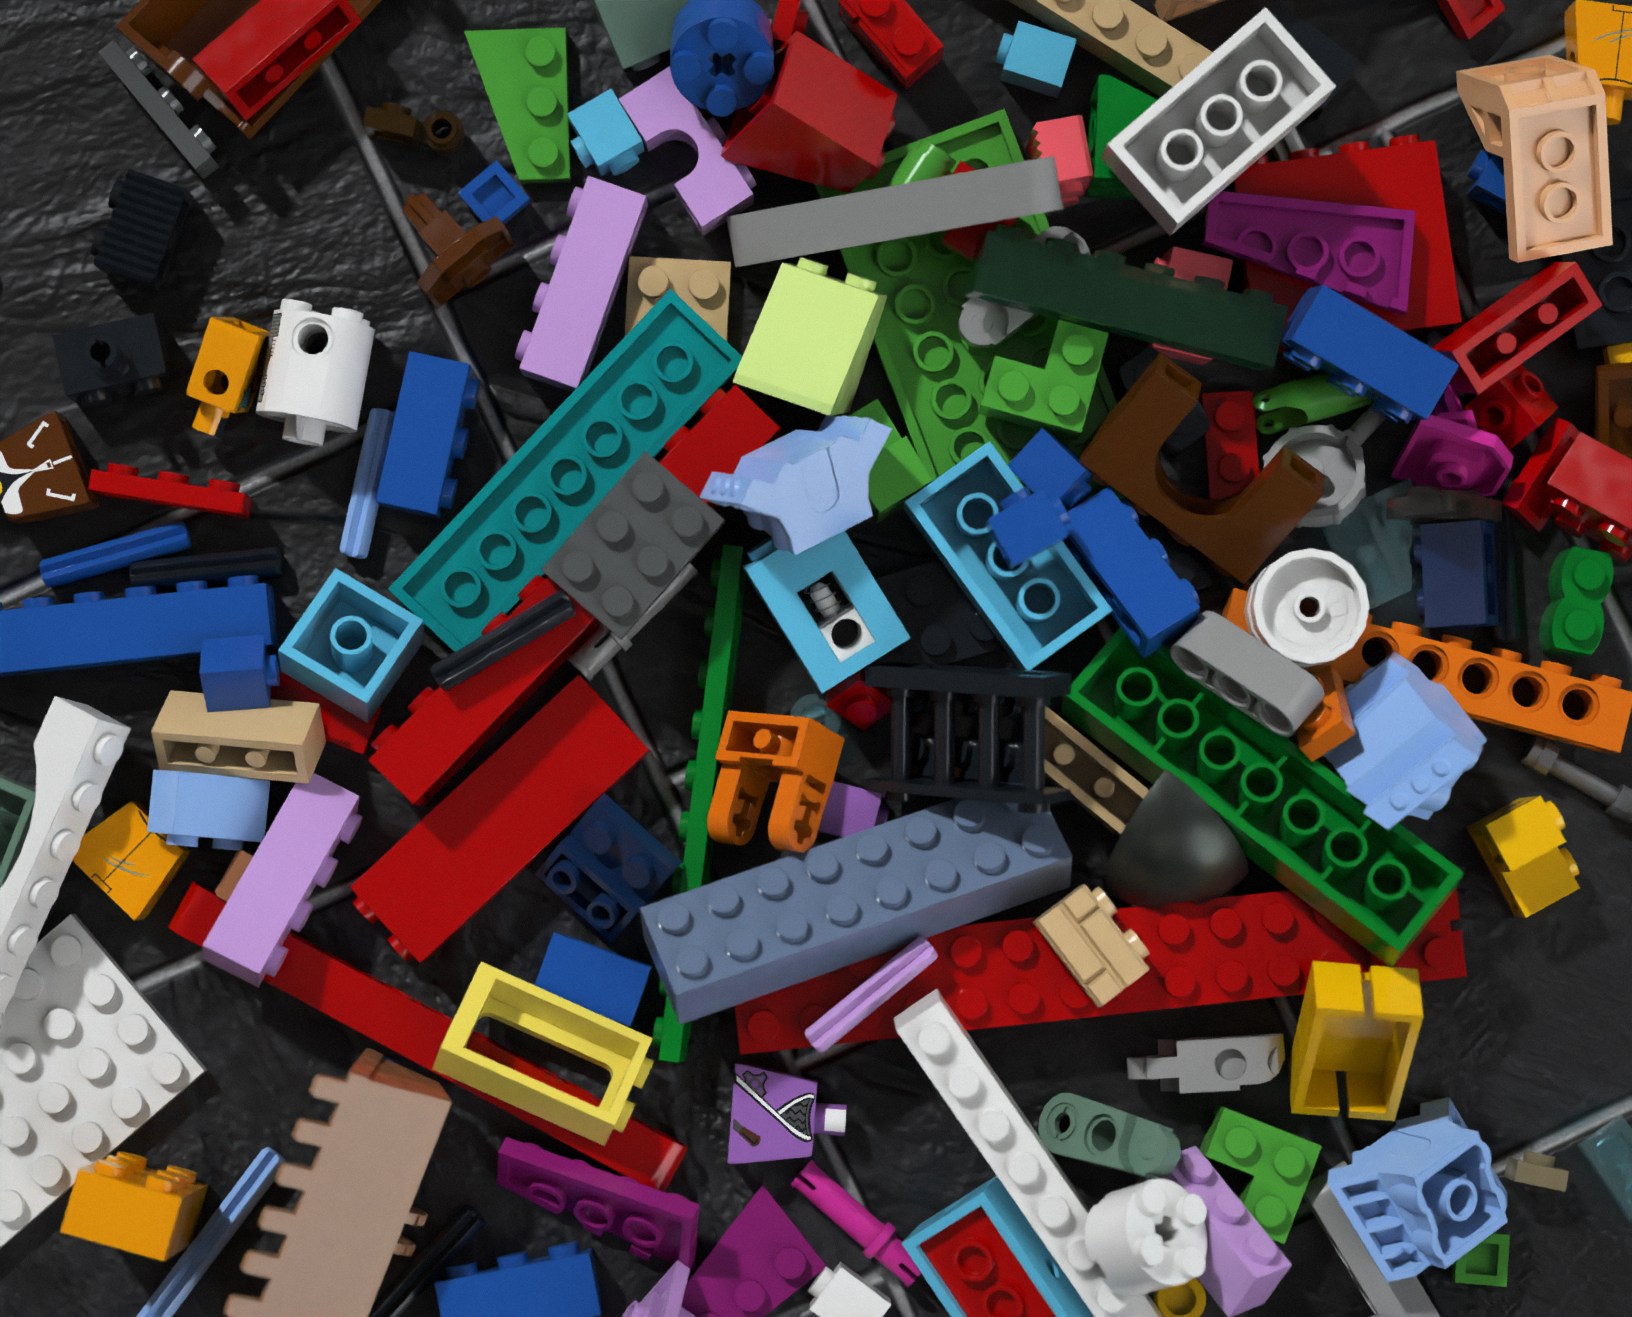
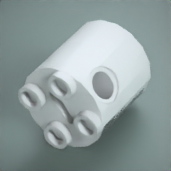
(315, 389)

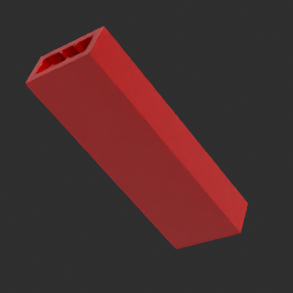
(498, 821)

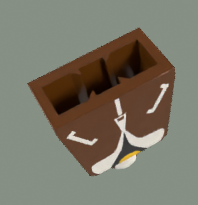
(43, 472)

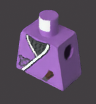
(777, 1115)

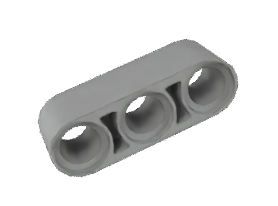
(1247, 673)

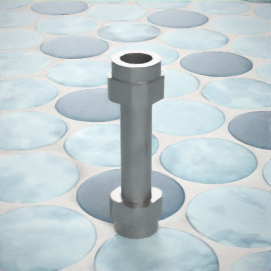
(1545, 758)

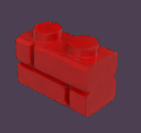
(893, 37)

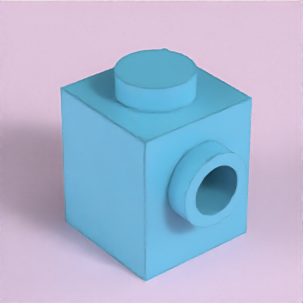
(605, 135)

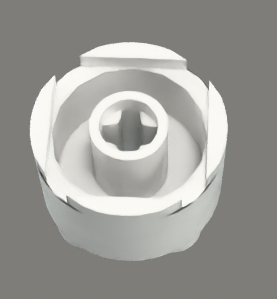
(1147, 1237)

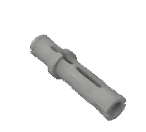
(605, 645)

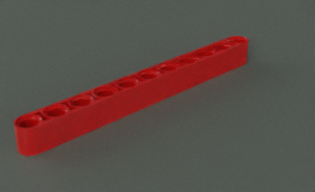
(418, 1033)

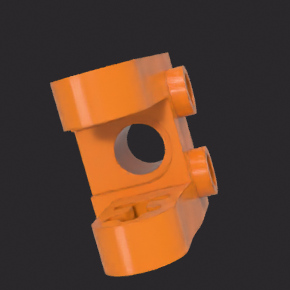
(767, 750)

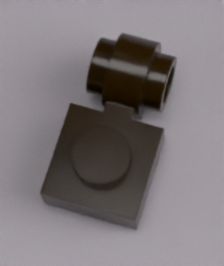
(397, 125)

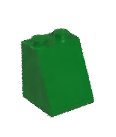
(1112, 110)

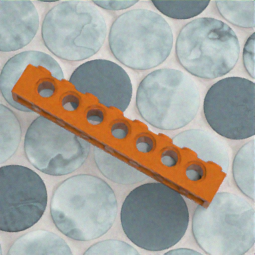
(1605, 704)

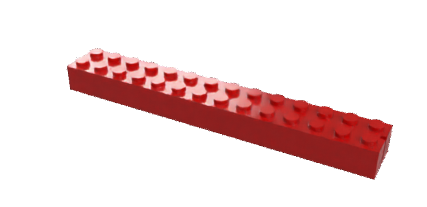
(1012, 976)

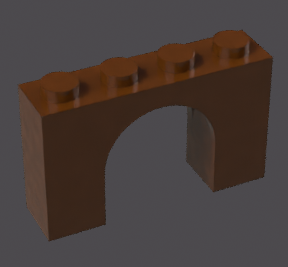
(1231, 531)

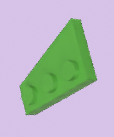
(529, 96)

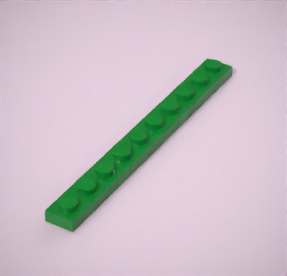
(717, 678)

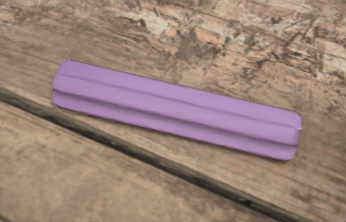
(871, 994)

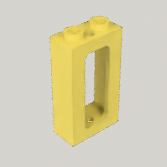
(559, 1024)

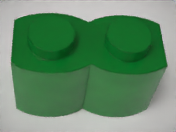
(1575, 616)

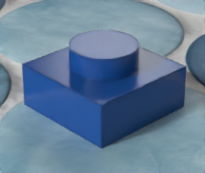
(494, 195)

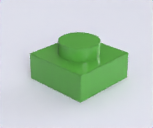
(1484, 1263)

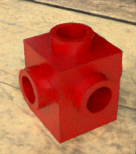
(1512, 406)

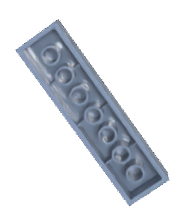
(850, 901)

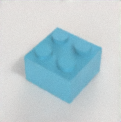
(351, 645)

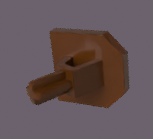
(460, 255)

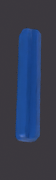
(115, 554)

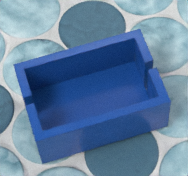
(1365, 355)

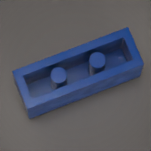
(427, 435)
(1130, 572)
(520, 1287)

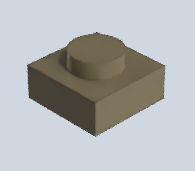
(1537, 1170)

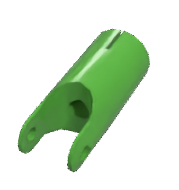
(1303, 403)

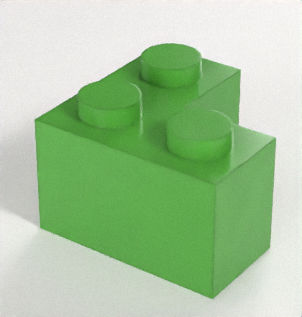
(1051, 395)
(897, 469)
(1274, 1164)

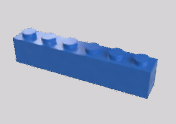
(134, 627)

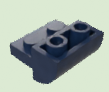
(608, 868)

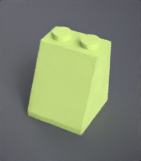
(812, 337)

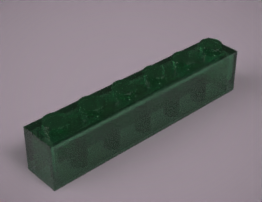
(1126, 299)

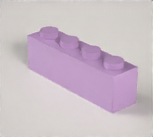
(583, 284)
(281, 879)

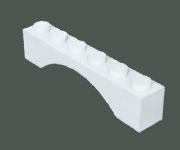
(72, 768)

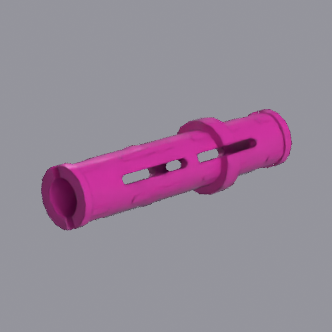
(857, 1222)

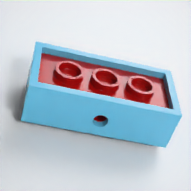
(990, 1260)

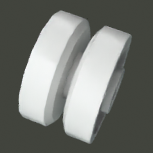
(1312, 576)

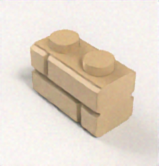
(1092, 944)

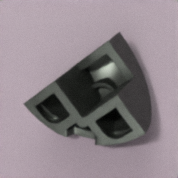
(1174, 850)

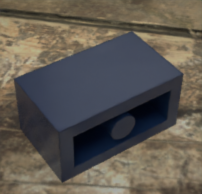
(1457, 575)

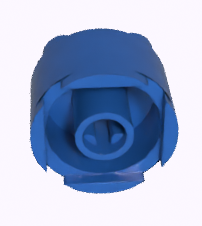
(721, 54)

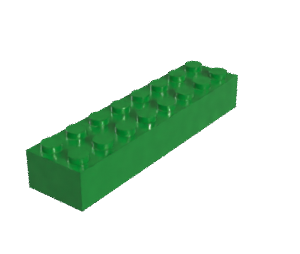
(1272, 798)

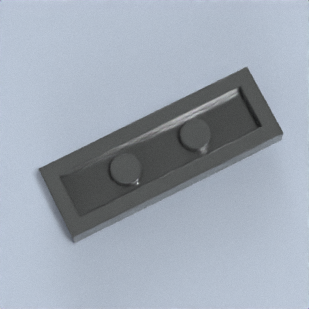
(161, 106)

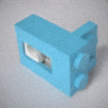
(781, 575)

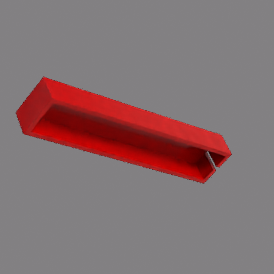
(458, 722)

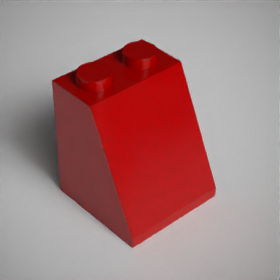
(814, 120)

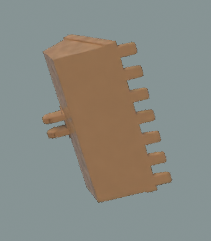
(350, 1196)

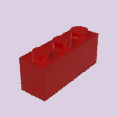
(272, 48)
(1518, 326)

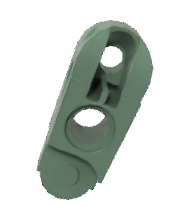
(1108, 1137)

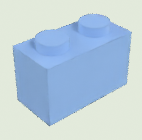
(208, 806)

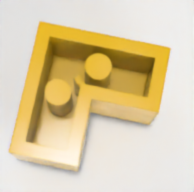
(1524, 854)

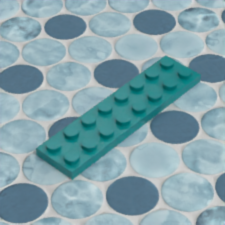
(565, 470)

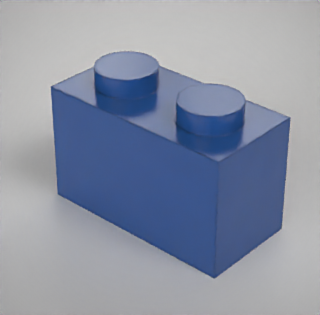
(594, 978)

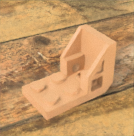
(1554, 148)

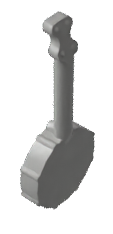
(1338, 458)

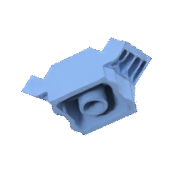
(805, 482)
(1406, 742)
(1421, 1192)

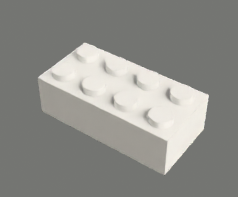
(1217, 121)

